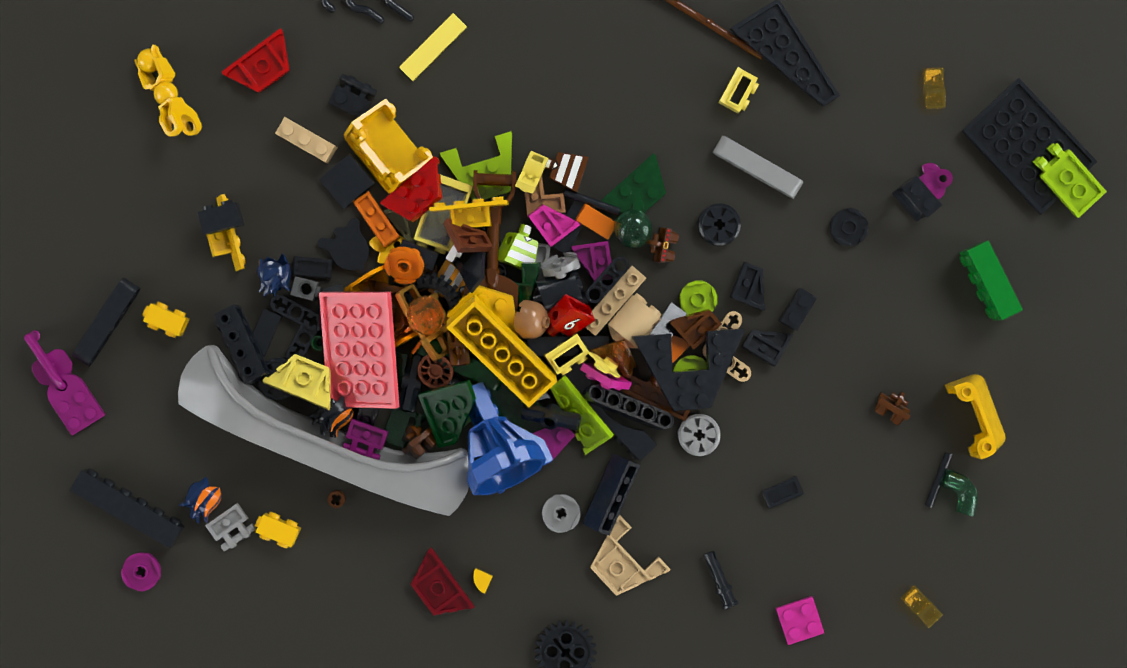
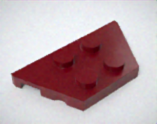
(438, 586)

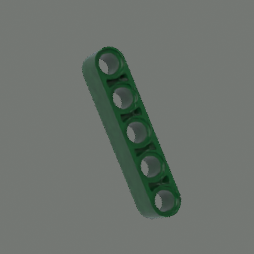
(476, 370)

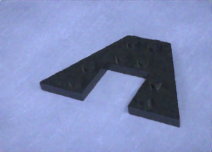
(692, 387)

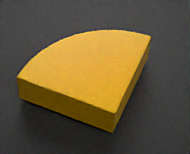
(482, 580)

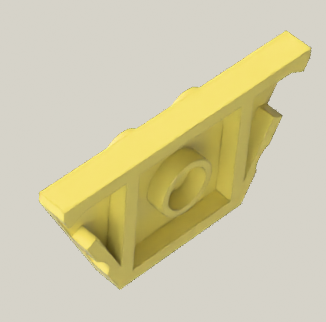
(303, 380)

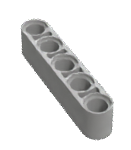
(758, 167)

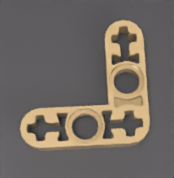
(735, 374)

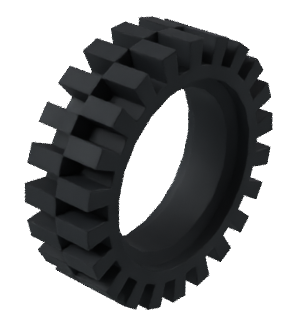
(439, 284)

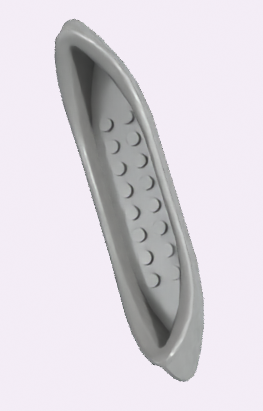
(217, 395)

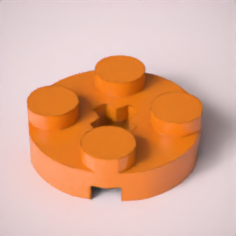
(408, 256)

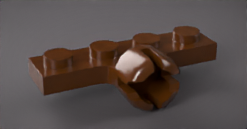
(650, 393)

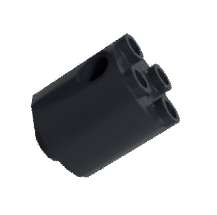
(551, 290)

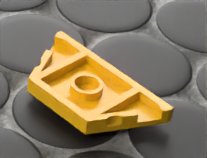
(498, 302)

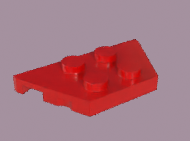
(261, 64)
(417, 192)

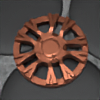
(435, 371)

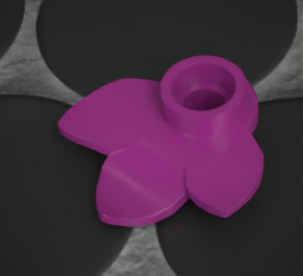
(931, 179)

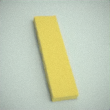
(433, 47)

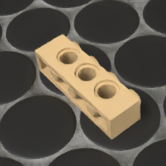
(615, 299)

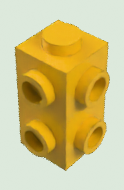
(160, 317)
(274, 528)

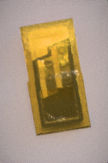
(934, 87)
(921, 606)

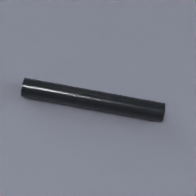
(591, 201)
(938, 480)

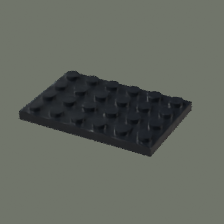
(1015, 133)

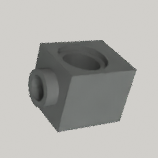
(298, 285)

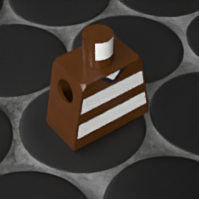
(567, 170)

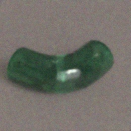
(965, 489)

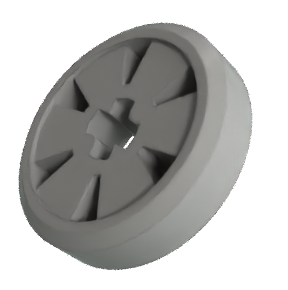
(707, 426)

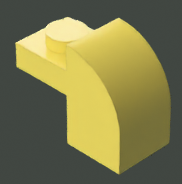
(531, 172)

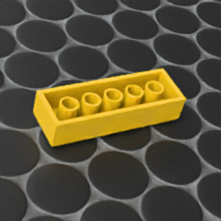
(501, 351)

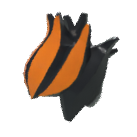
(334, 418)

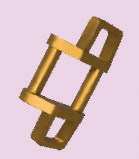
(425, 340)

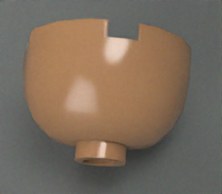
(531, 320)

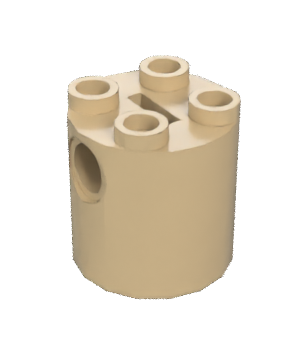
(633, 320)

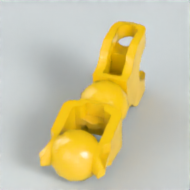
(171, 107)

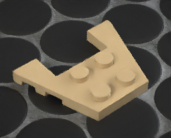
(618, 567)

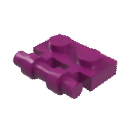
(368, 435)

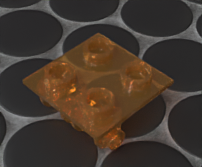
(619, 353)

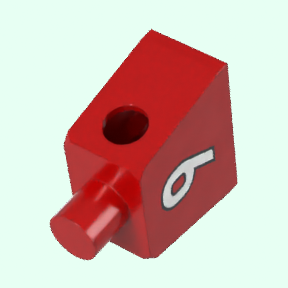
(569, 316)

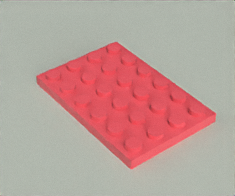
(360, 348)

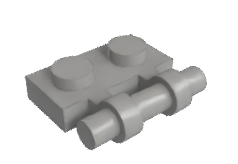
(227, 522)

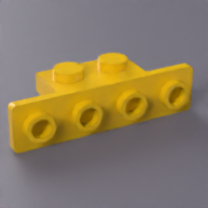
(472, 214)
(226, 243)

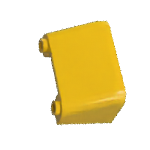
(385, 146)
(975, 389)

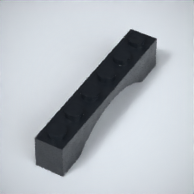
(636, 440)

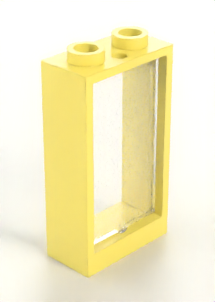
(431, 227)

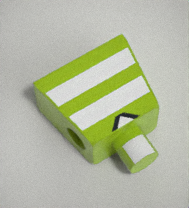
(518, 248)

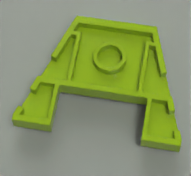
(496, 165)

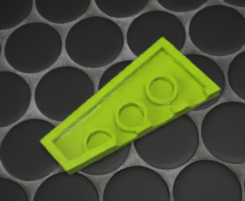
(592, 429)

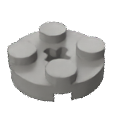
(560, 266)
(571, 509)

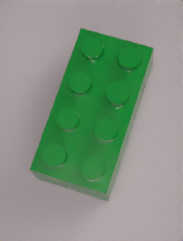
(990, 281)

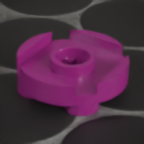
(130, 569)

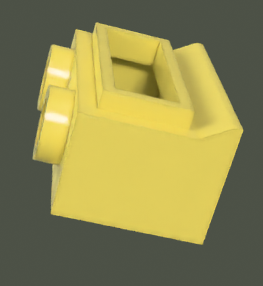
(725, 99)
(562, 348)

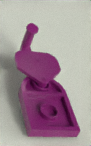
(74, 405)

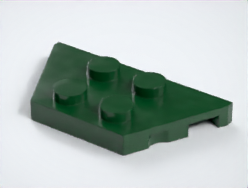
(639, 189)

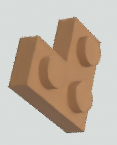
(534, 200)

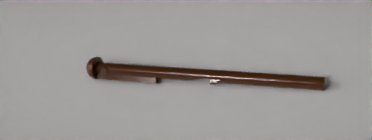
(713, 26)

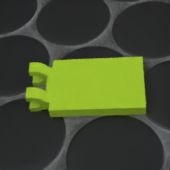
(1069, 180)

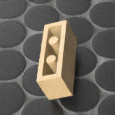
(306, 140)

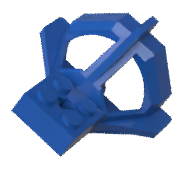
(507, 449)

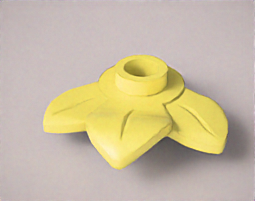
(605, 365)

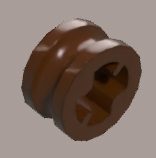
(342, 500)

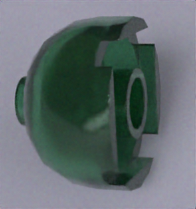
(633, 228)

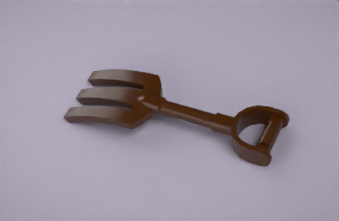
(492, 275)

